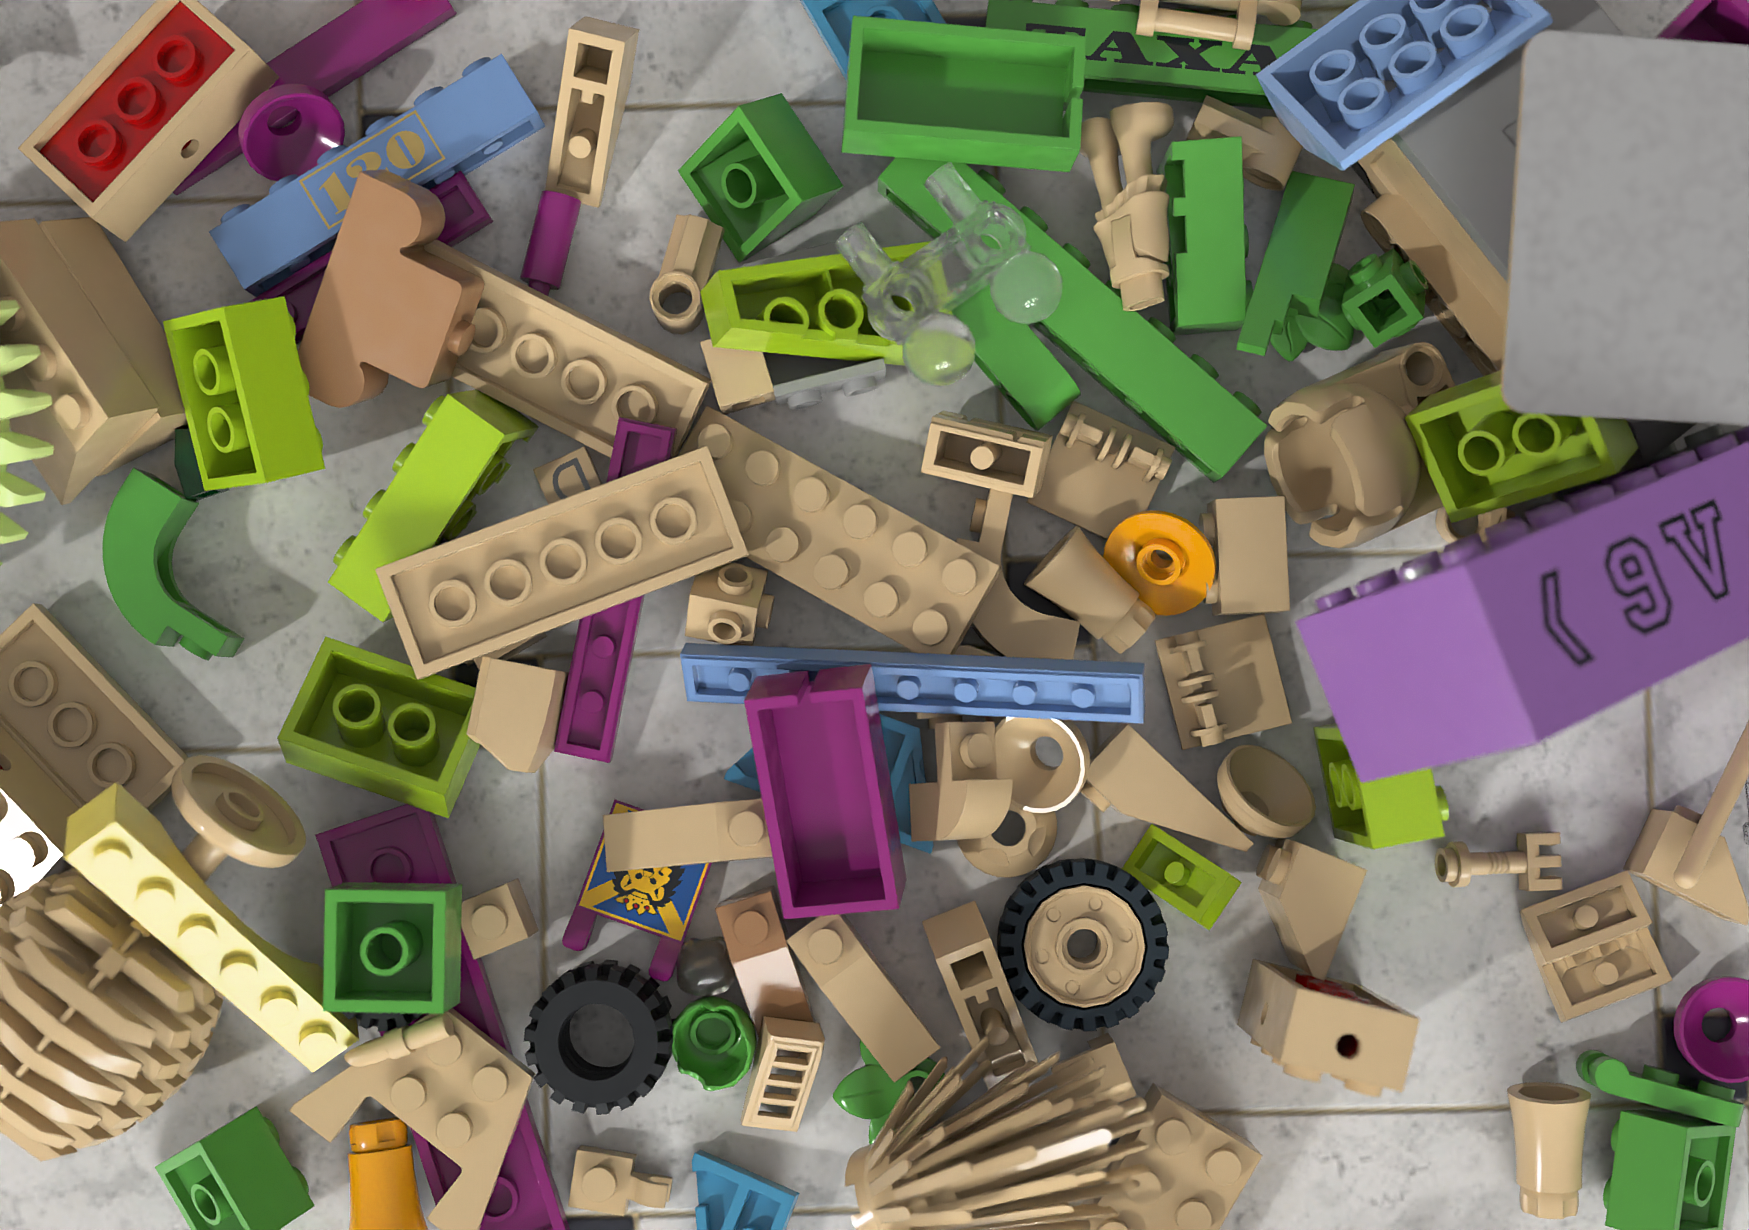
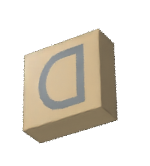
(567, 475)

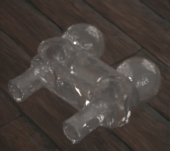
(946, 273)

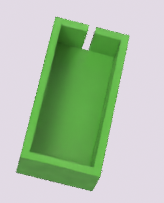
(964, 94)

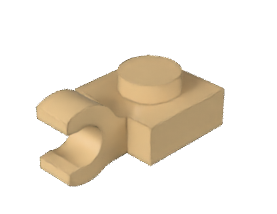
(607, 1181)

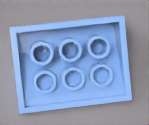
(1331, 84)

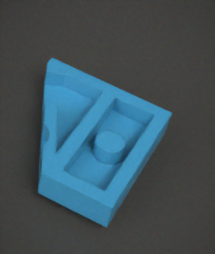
(738, 1198)

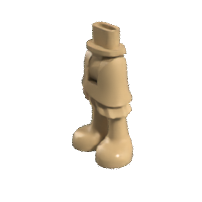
(1136, 218)

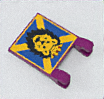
(645, 899)

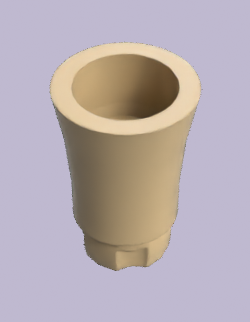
(1091, 591)
(1549, 1146)

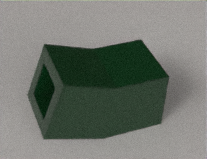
(188, 469)

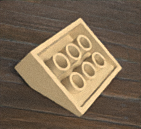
(91, 381)

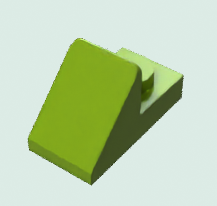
(1181, 876)

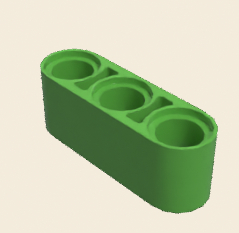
(1017, 362)

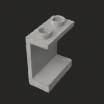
(804, 378)

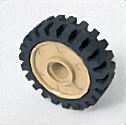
(1093, 988)

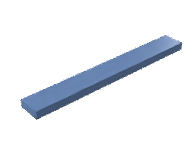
(935, 681)

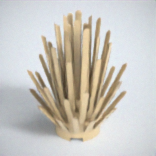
(994, 1162)

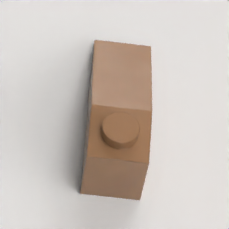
(764, 959)

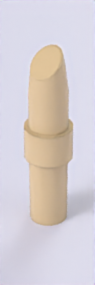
(400, 1041)

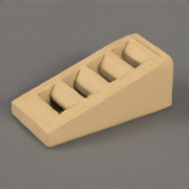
(790, 1036)

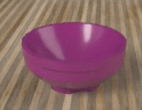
(297, 146)
(1720, 1059)

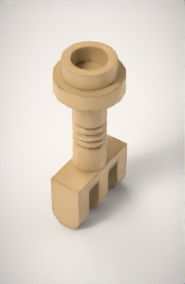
(1457, 864)

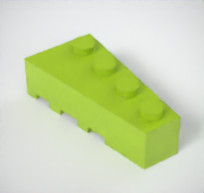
(800, 309)
(431, 492)

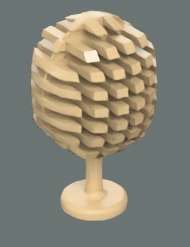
(95, 1005)

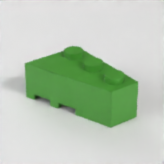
(1206, 236)

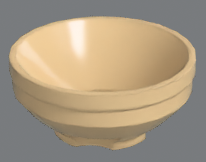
(1033, 783)
(1264, 793)
(1017, 858)

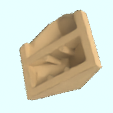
(517, 712)

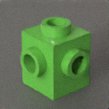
(1382, 312)

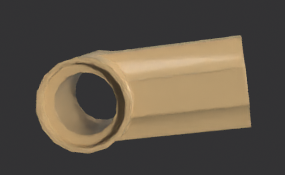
(1267, 146)
(686, 270)

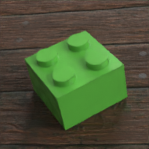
(392, 947)

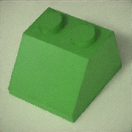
(760, 175)
(1668, 1172)
(237, 1178)

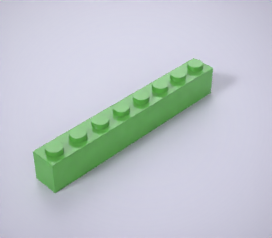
(1112, 345)

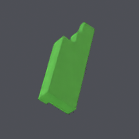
(1297, 257)

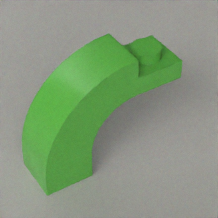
(139, 568)

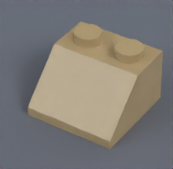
(1308, 901)

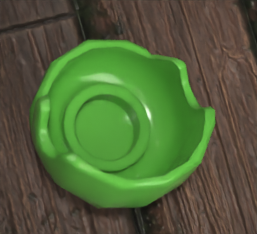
(714, 1042)

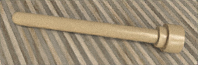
(1715, 815)

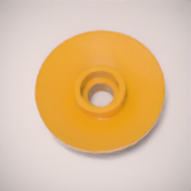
(1162, 584)

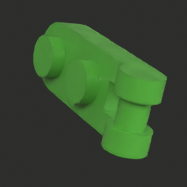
(1660, 1089)

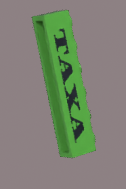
(1158, 65)

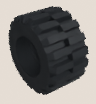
(572, 1075)

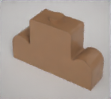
(386, 298)

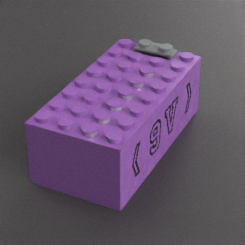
(1543, 615)

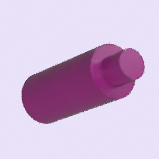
(550, 241)

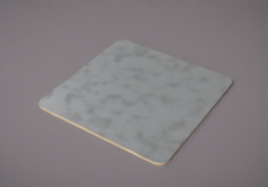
(1630, 231)

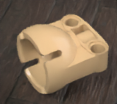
(1350, 450)

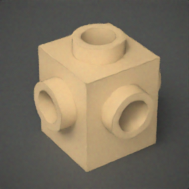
(729, 605)

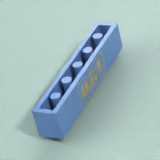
(425, 145)

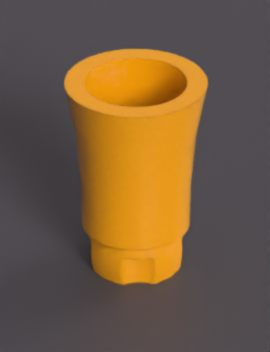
(383, 1177)

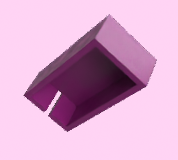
(826, 791)

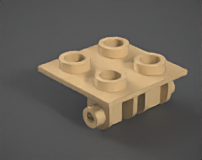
(1100, 471)
(1223, 682)

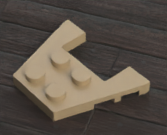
(452, 1092)

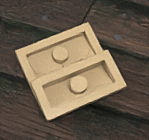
(1594, 946)

